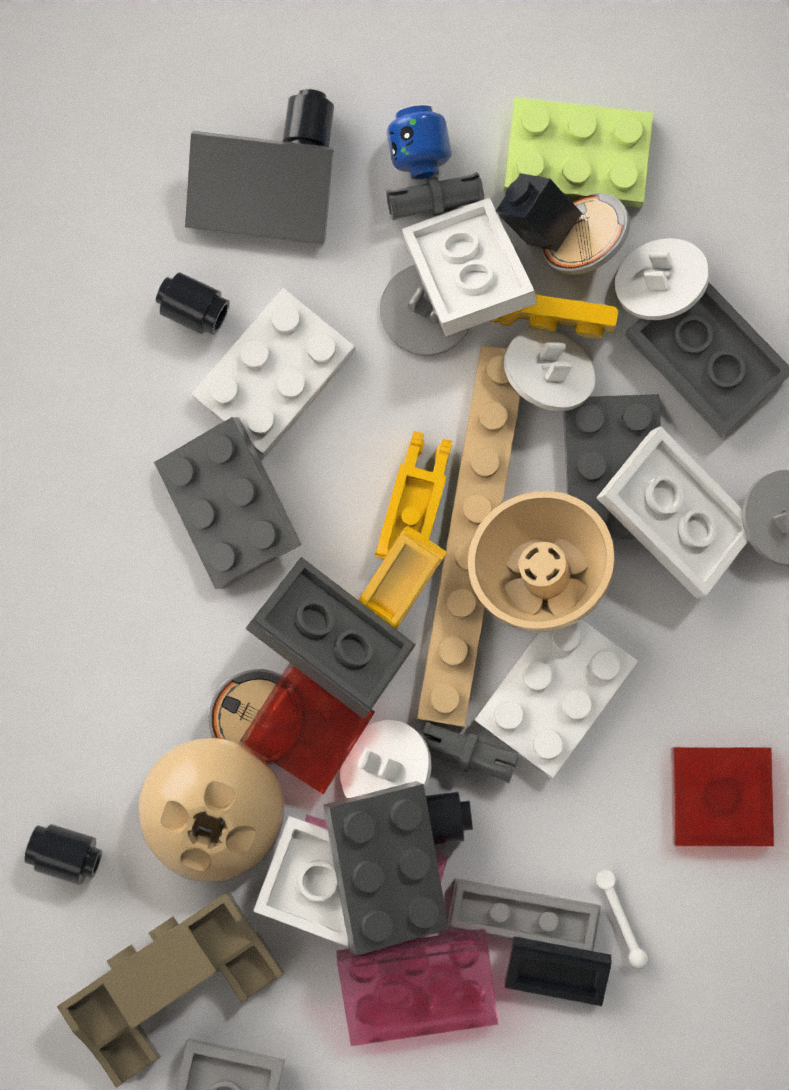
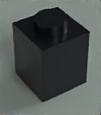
(538, 211)

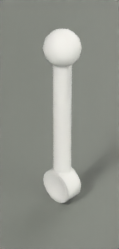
(605, 880)

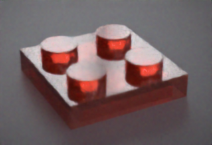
(305, 729)
(722, 796)

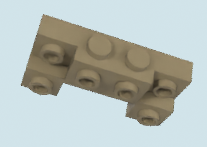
(144, 982)

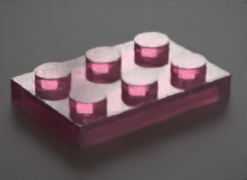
(418, 988)

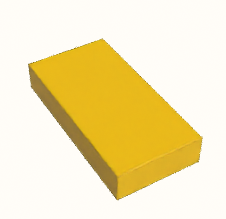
(402, 576)

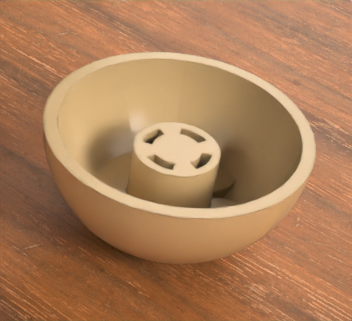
(539, 537)
(203, 786)

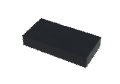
(558, 971)

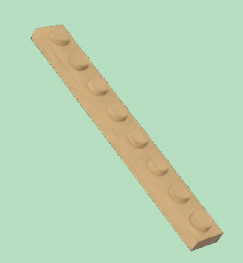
(478, 492)

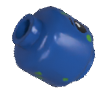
(419, 141)

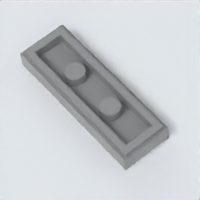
(523, 914)

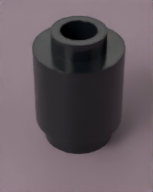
(309, 118)
(192, 303)
(448, 817)
(63, 853)

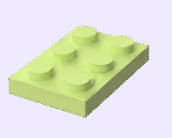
(581, 148)

